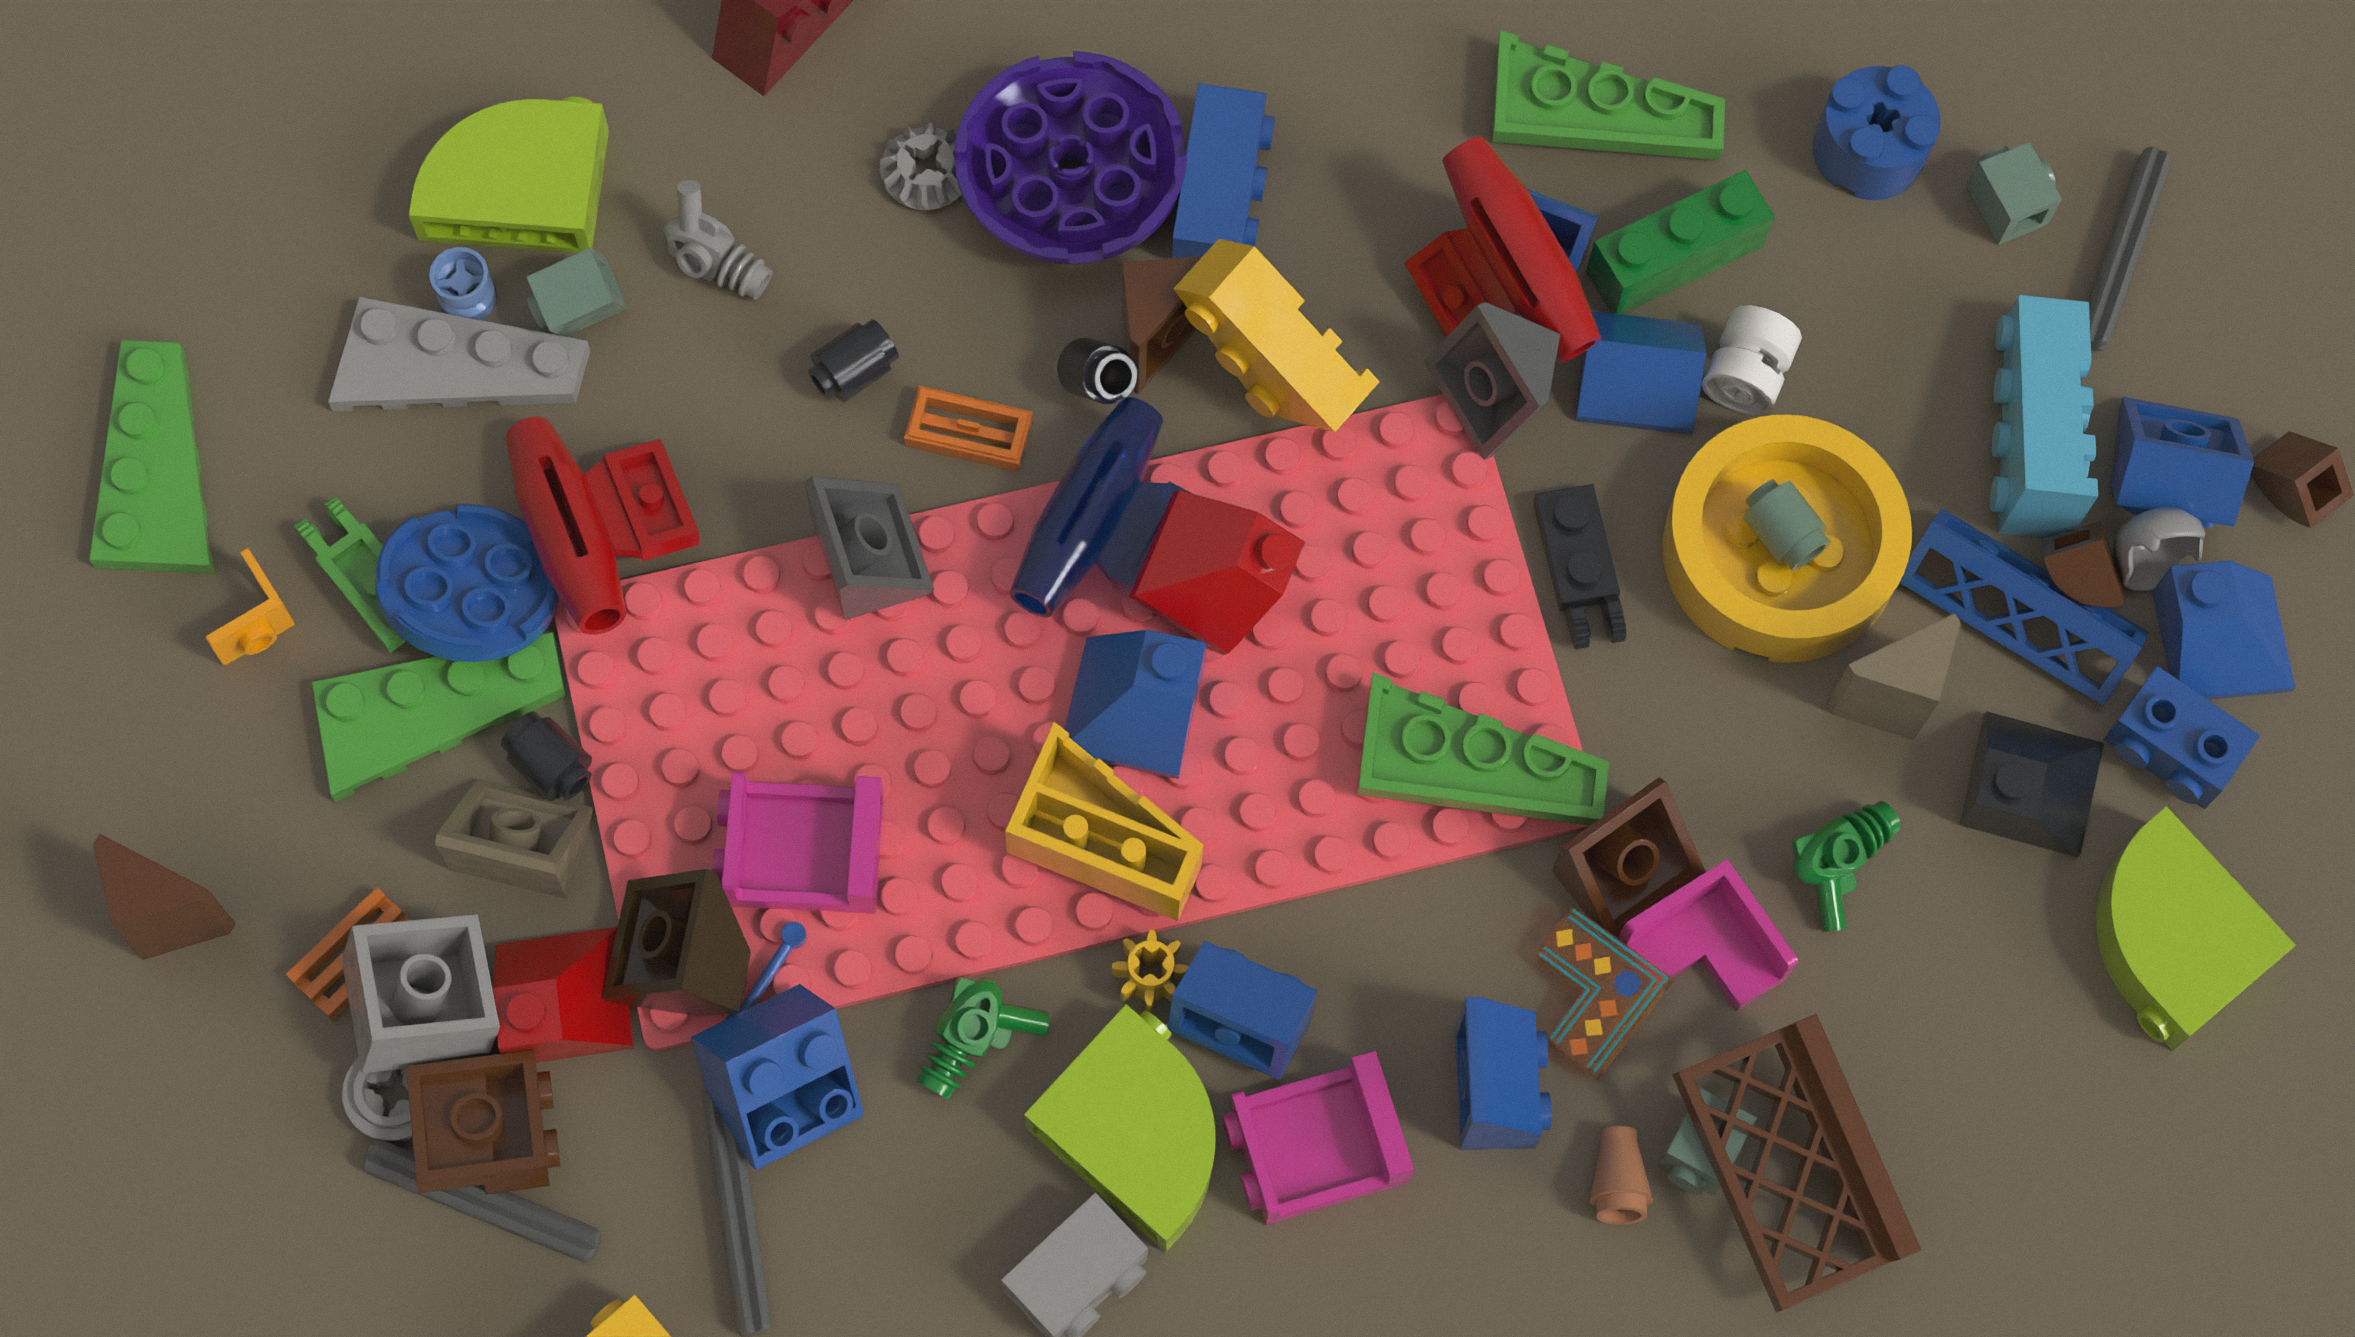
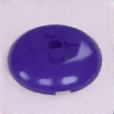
(1061, 112)

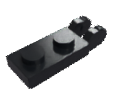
(1580, 561)

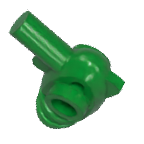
(1837, 851)
(970, 1026)

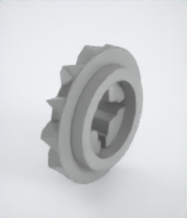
(927, 190)
(368, 1109)

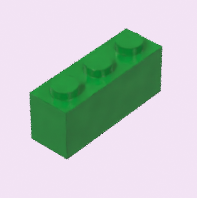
(1680, 243)

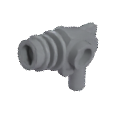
(707, 247)

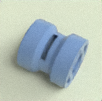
(457, 273)

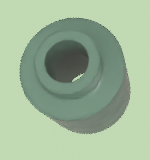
(1786, 524)

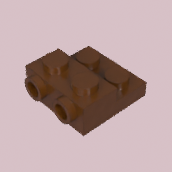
(482, 1123)

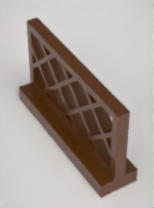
(1846, 1152)

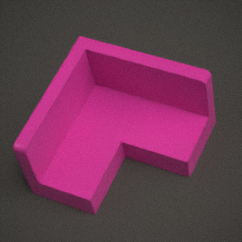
(1722, 927)

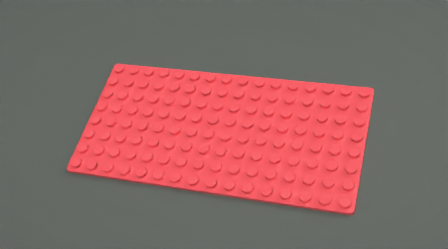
(955, 692)

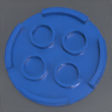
(464, 584)

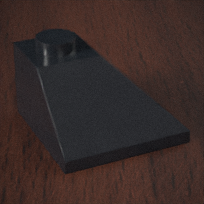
(2031, 784)

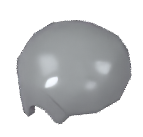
(2154, 543)

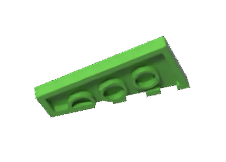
(1580, 105)
(150, 478)
(404, 711)
(1455, 759)

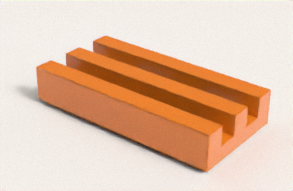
(963, 448)
(330, 945)

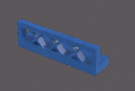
(2031, 586)

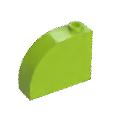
(515, 177)
(2180, 931)
(1133, 1125)

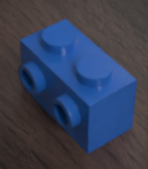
(2181, 738)
(1242, 1009)

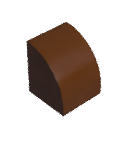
(2302, 478)
(2084, 566)

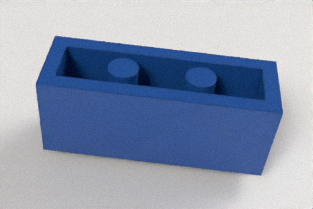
(1222, 170)

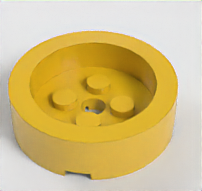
(1732, 580)

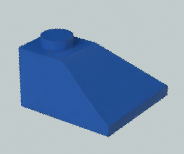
(2222, 630)
(1137, 699)

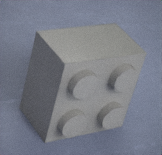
(419, 992)

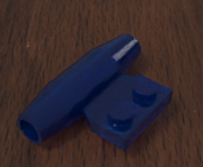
(1097, 513)

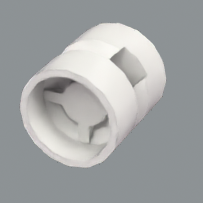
(1751, 360)

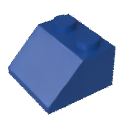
(2180, 461)
(1500, 1077)

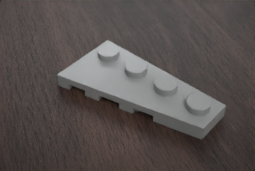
(428, 357)

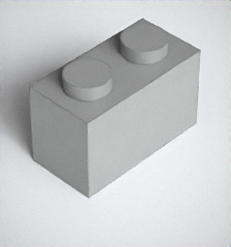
(1077, 1271)

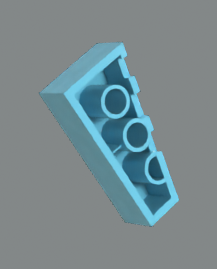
(2043, 418)

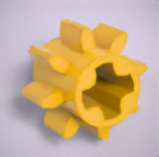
(1150, 953)

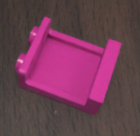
(800, 845)
(1318, 1141)

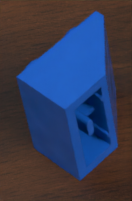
(779, 1074)

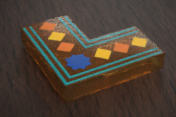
(1615, 987)

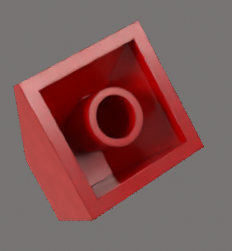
(1215, 568)
(552, 997)

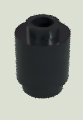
(852, 360)
(1096, 370)
(547, 756)

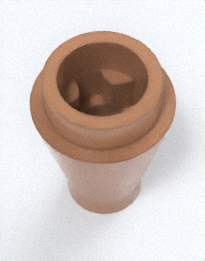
(1620, 1179)

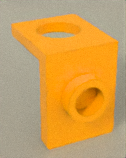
(254, 629)

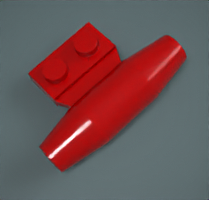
(1501, 256)
(583, 521)

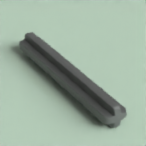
(2126, 244)
(499, 1209)
(738, 1226)

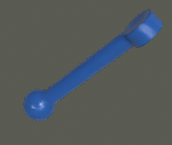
(793, 937)

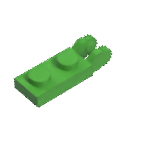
(352, 567)

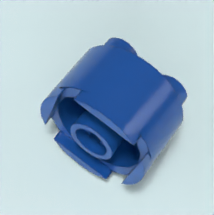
(1876, 131)

